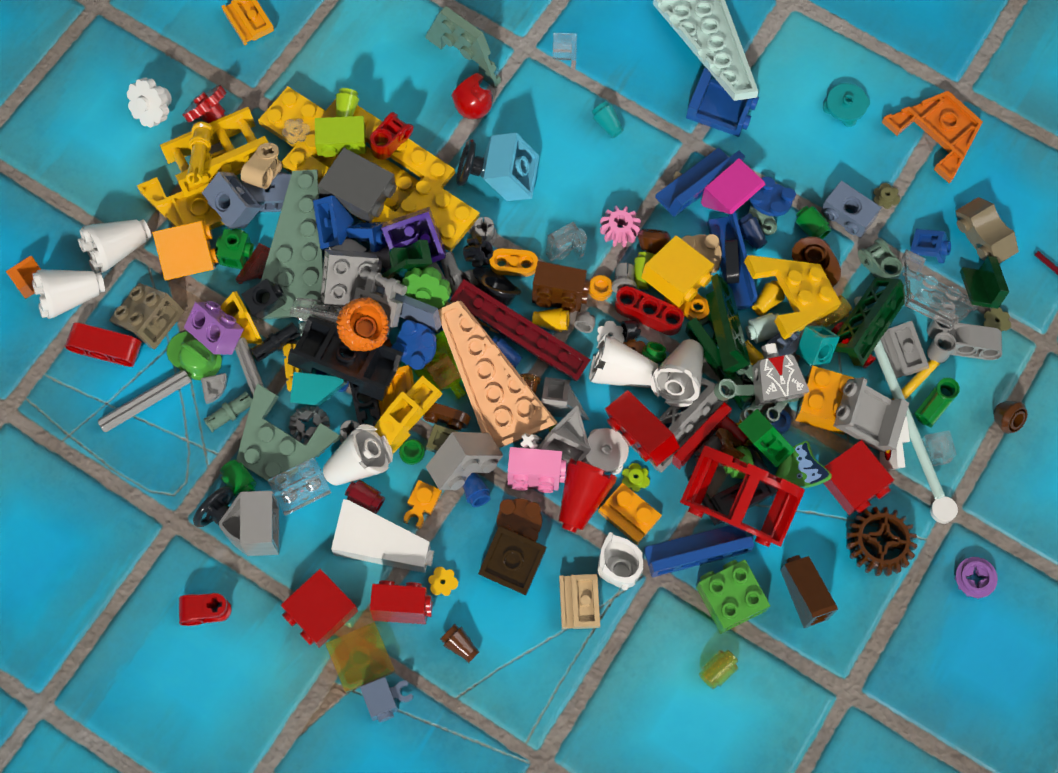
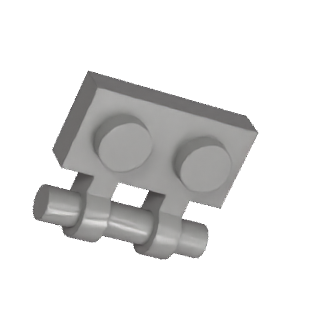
(387, 301)

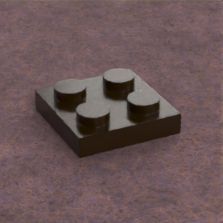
(512, 560)

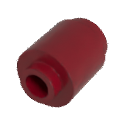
(365, 496)

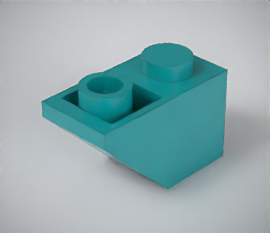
(314, 388)

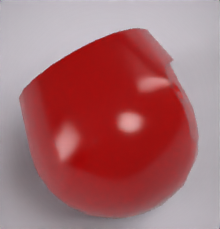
(471, 99)

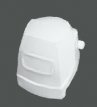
(620, 562)

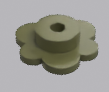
(881, 196)
(999, 316)

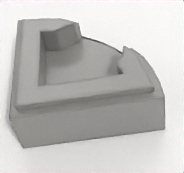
(214, 387)

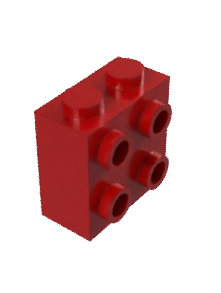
(857, 478)
(400, 603)
(318, 609)

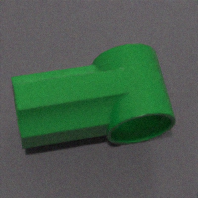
(936, 402)

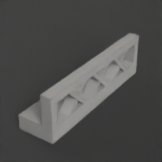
(689, 421)

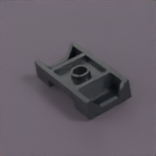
(321, 350)

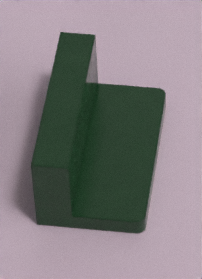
(987, 285)

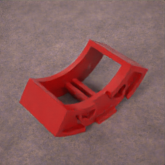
(781, 510)

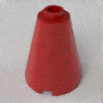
(582, 494)

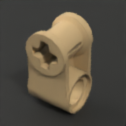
(262, 166)

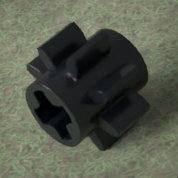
(478, 251)

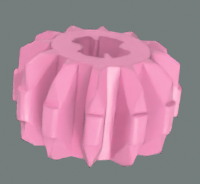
(620, 217)

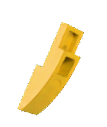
(406, 412)

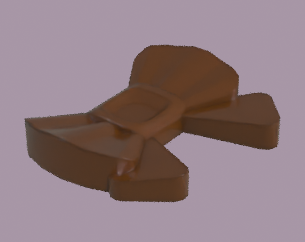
(728, 441)

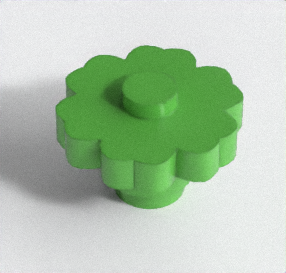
(427, 286)

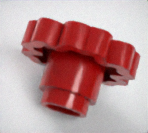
(206, 106)

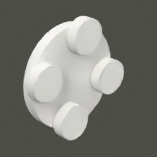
(607, 451)

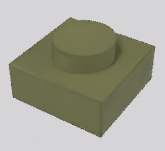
(438, 437)

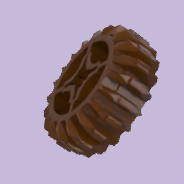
(893, 542)

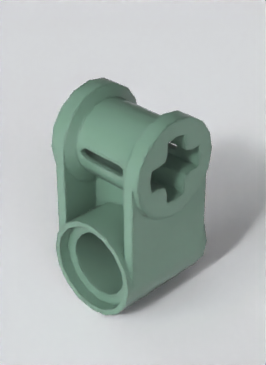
(880, 258)

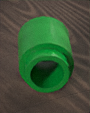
(813, 222)
(237, 477)

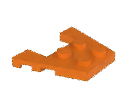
(946, 122)

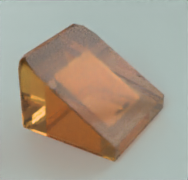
(442, 371)

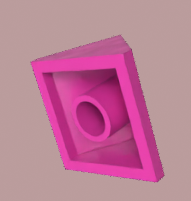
(732, 188)

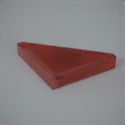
(255, 265)

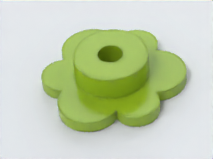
(635, 483)

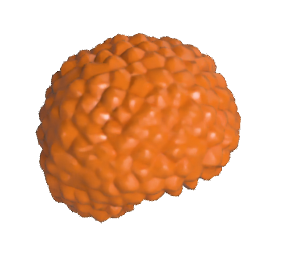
(362, 324)

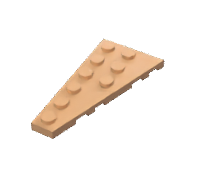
(495, 389)

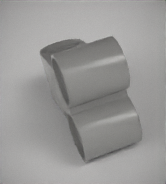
(963, 341)

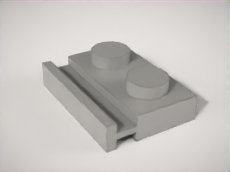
(904, 350)

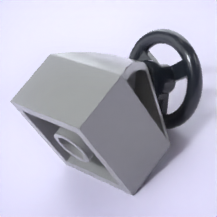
(248, 523)

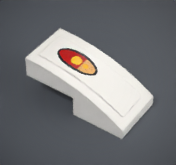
(895, 458)

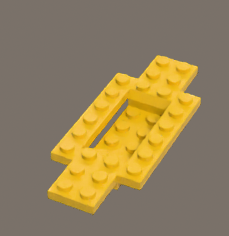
(450, 213)

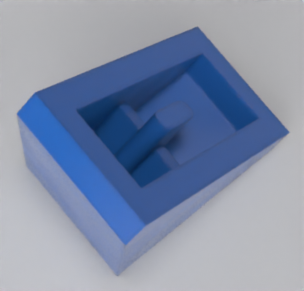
(331, 221)

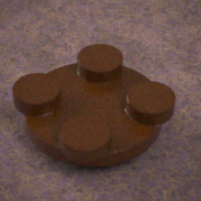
(520, 517)

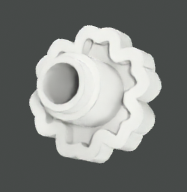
(148, 102)

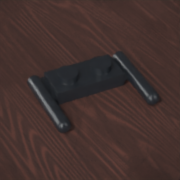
(724, 500)

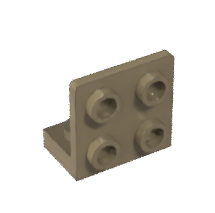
(147, 314)

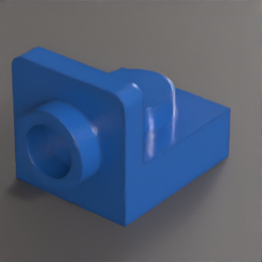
(368, 232)
(931, 243)

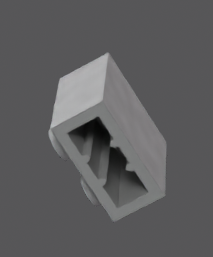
(343, 273)

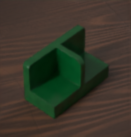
(407, 258)

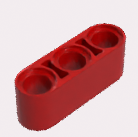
(643, 300)
(103, 344)

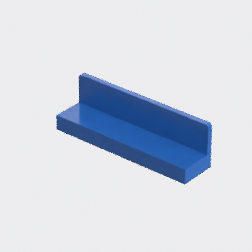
(692, 183)
(728, 228)
(697, 550)

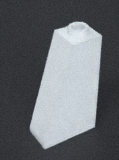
(376, 540)

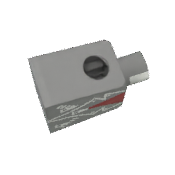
(777, 377)

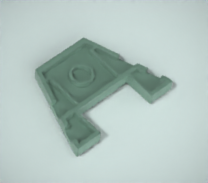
(456, 31)
(269, 449)

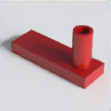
(718, 420)

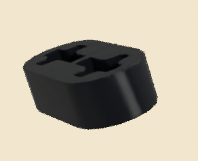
(731, 261)

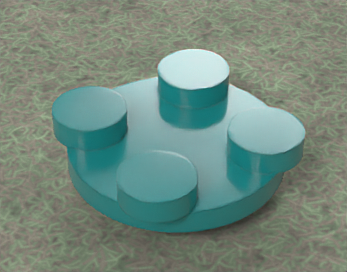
(846, 103)

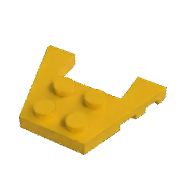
(179, 209)
(804, 288)

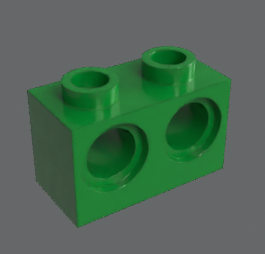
(766, 438)

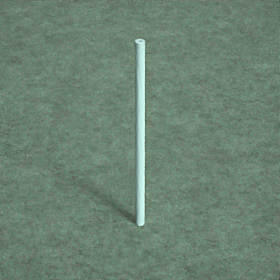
(913, 431)

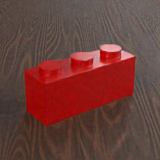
(641, 429)

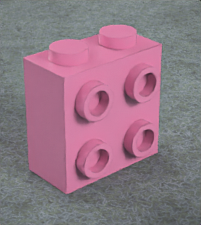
(535, 469)

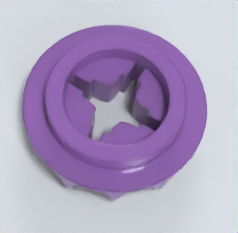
(984, 570)

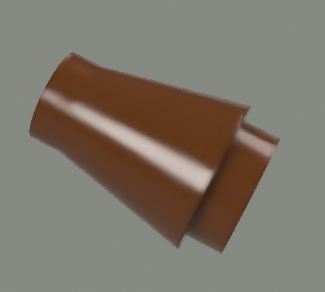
(459, 643)

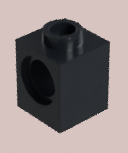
(254, 295)

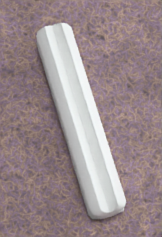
(531, 441)

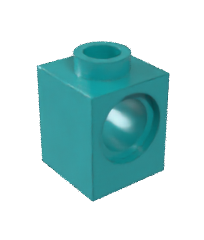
(817, 345)

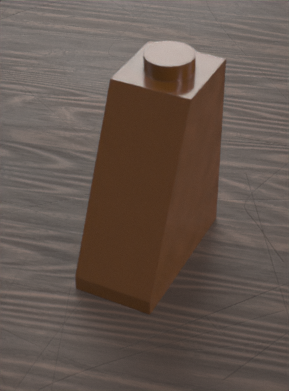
(808, 591)

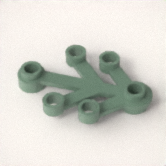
(748, 390)

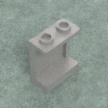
(870, 415)

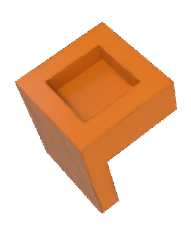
(22, 275)

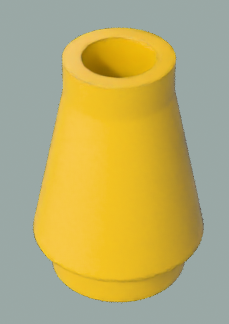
(769, 297)
(552, 319)

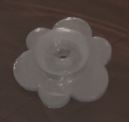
(295, 135)

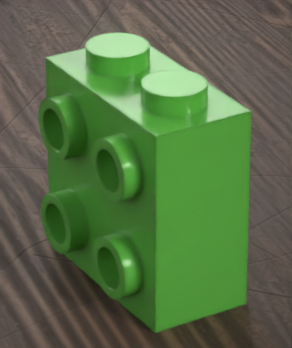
(732, 595)

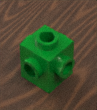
(234, 248)

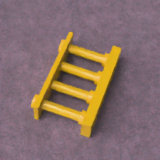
(230, 162)

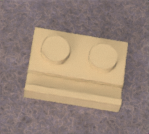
(579, 601)

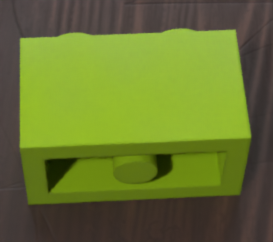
(337, 133)

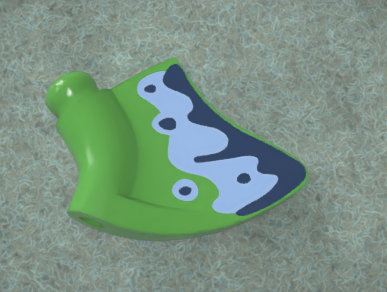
(803, 468)

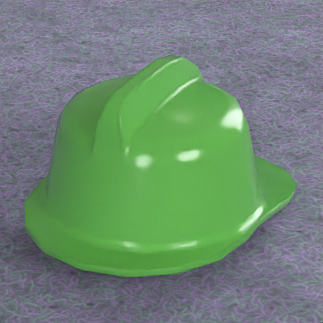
(192, 356)

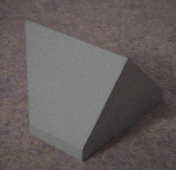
(560, 398)
(568, 437)

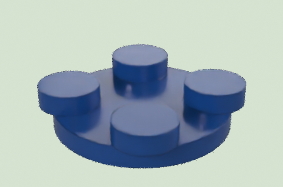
(773, 198)
(416, 343)

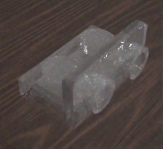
(564, 240)
(299, 486)

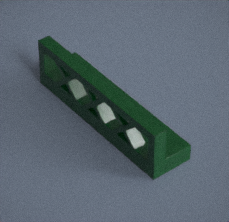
(876, 319)
(727, 326)
(712, 356)

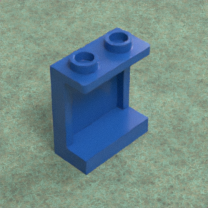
(716, 108)

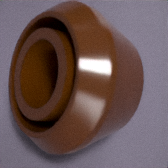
(653, 240)
(1010, 416)

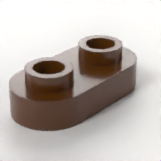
(452, 417)

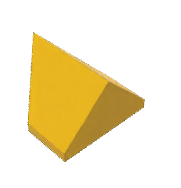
(235, 307)

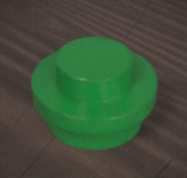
(654, 352)
(411, 451)

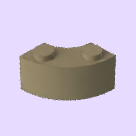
(986, 230)

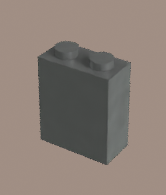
(358, 185)

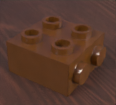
(560, 287)

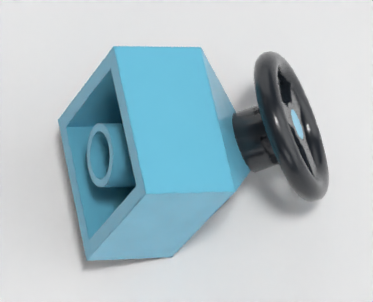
(506, 166)

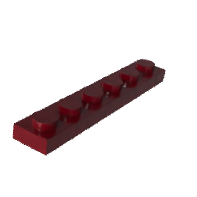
(521, 330)

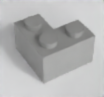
(461, 456)

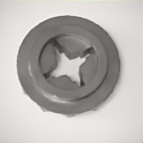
(297, 428)

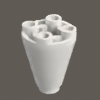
(112, 242)
(65, 289)

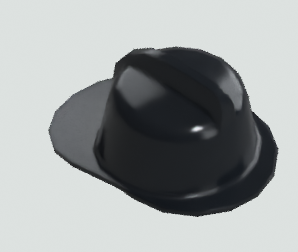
(496, 285)

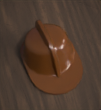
(819, 252)

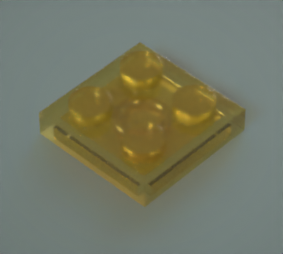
(360, 657)

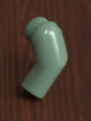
(766, 222)

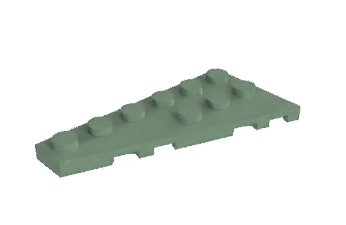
(295, 251)

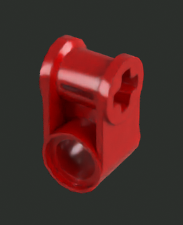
(392, 133)
(199, 609)

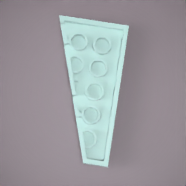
(714, 40)

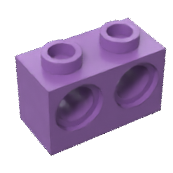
(213, 327)

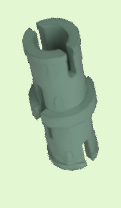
(228, 412)

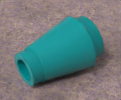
(607, 118)

